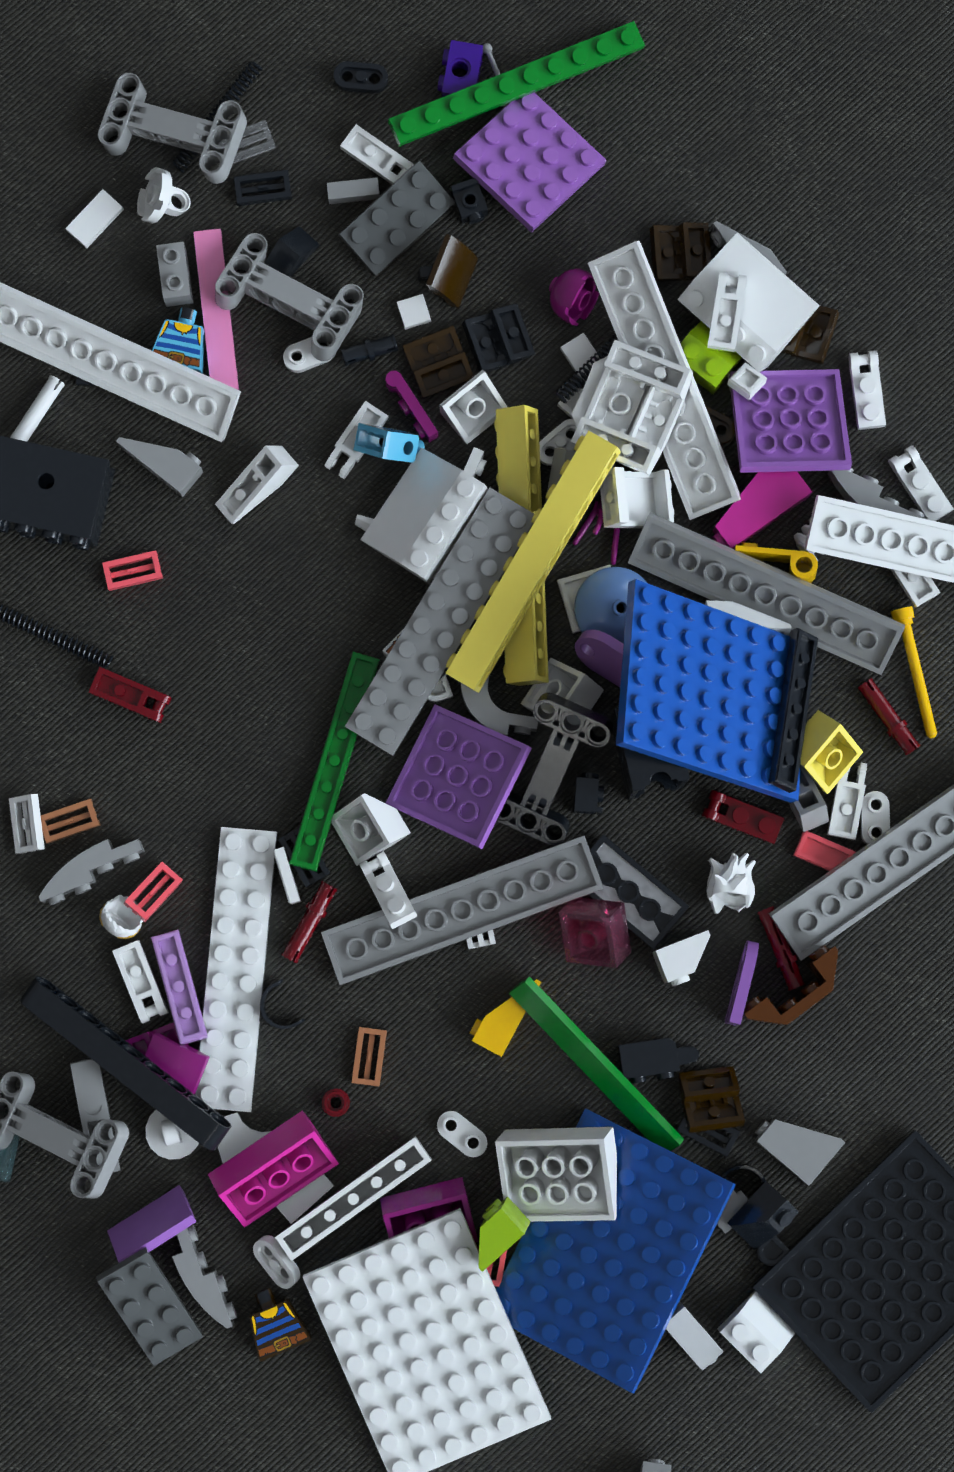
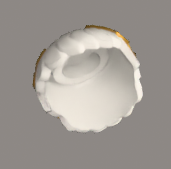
(119, 919)

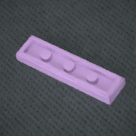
(179, 987)

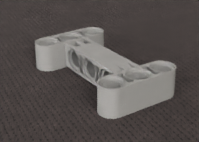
(172, 128)
(288, 296)
(60, 1137)

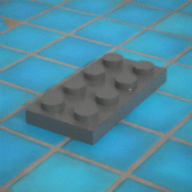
(396, 218)
(149, 1306)

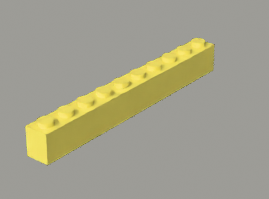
(521, 482)
(533, 561)

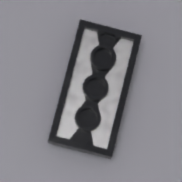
(648, 903)

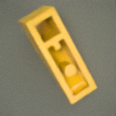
(499, 1026)

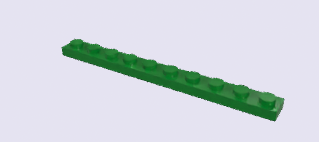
(516, 83)

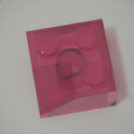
(595, 932)

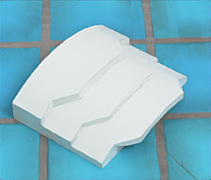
(632, 403)

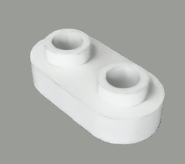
(307, 360)
(557, 439)
(874, 818)
(462, 1133)
(276, 1262)

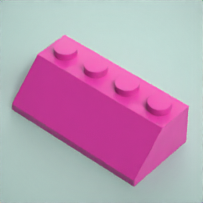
(272, 1169)

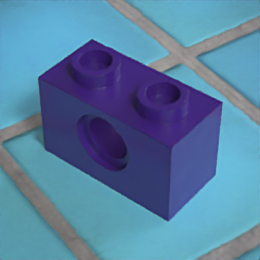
(460, 56)

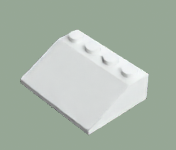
(771, 303)
(425, 515)
(560, 1172)

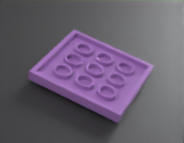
(529, 160)
(793, 423)
(458, 776)

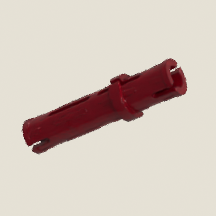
(891, 720)
(309, 922)
(782, 951)

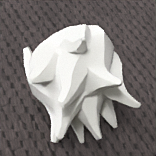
(731, 883)

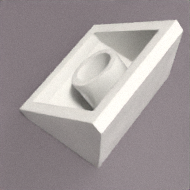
(472, 407)

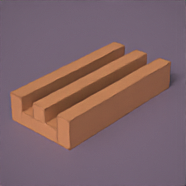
(92, 813)
(372, 1032)

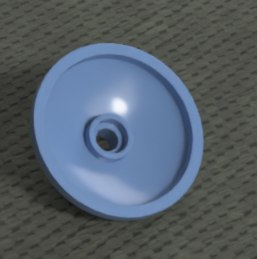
(598, 599)

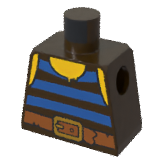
(276, 1326)

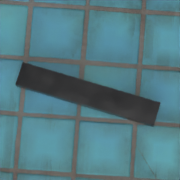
(793, 710)

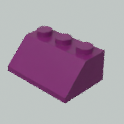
(424, 1204)

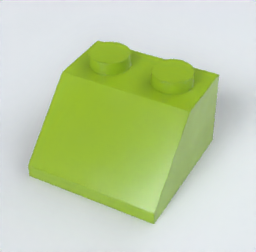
(708, 365)
(500, 1230)

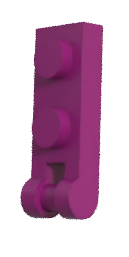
(410, 405)

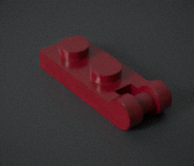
(128, 694)
(743, 817)

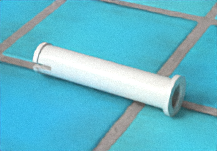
(38, 409)

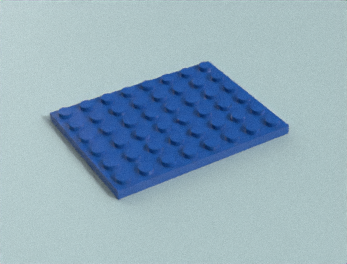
(701, 688)
(613, 1285)

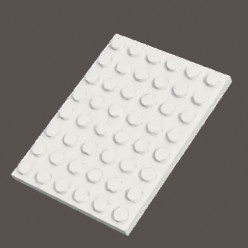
(427, 1346)

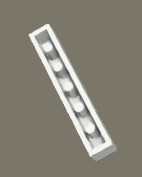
(353, 1198)

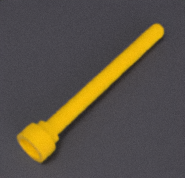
(905, 617)

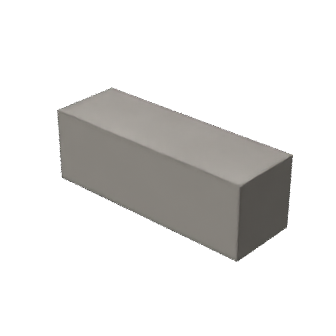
(353, 190)

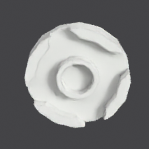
(157, 197)
(167, 1138)

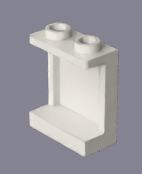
(631, 496)

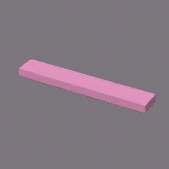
(216, 320)

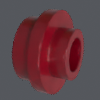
(326, 1102)

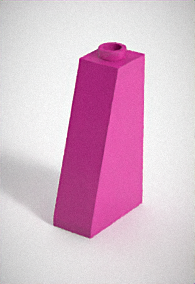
(761, 503)

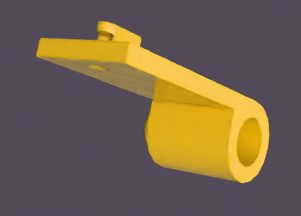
(802, 563)

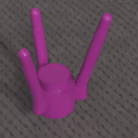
(597, 510)

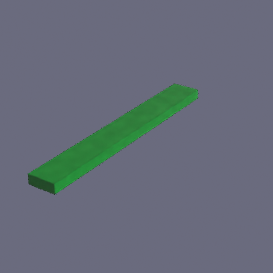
(332, 765)
(595, 1064)

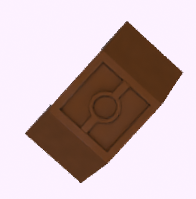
(823, 967)

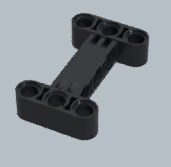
(553, 767)

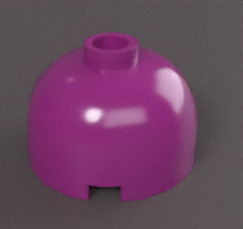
(573, 295)

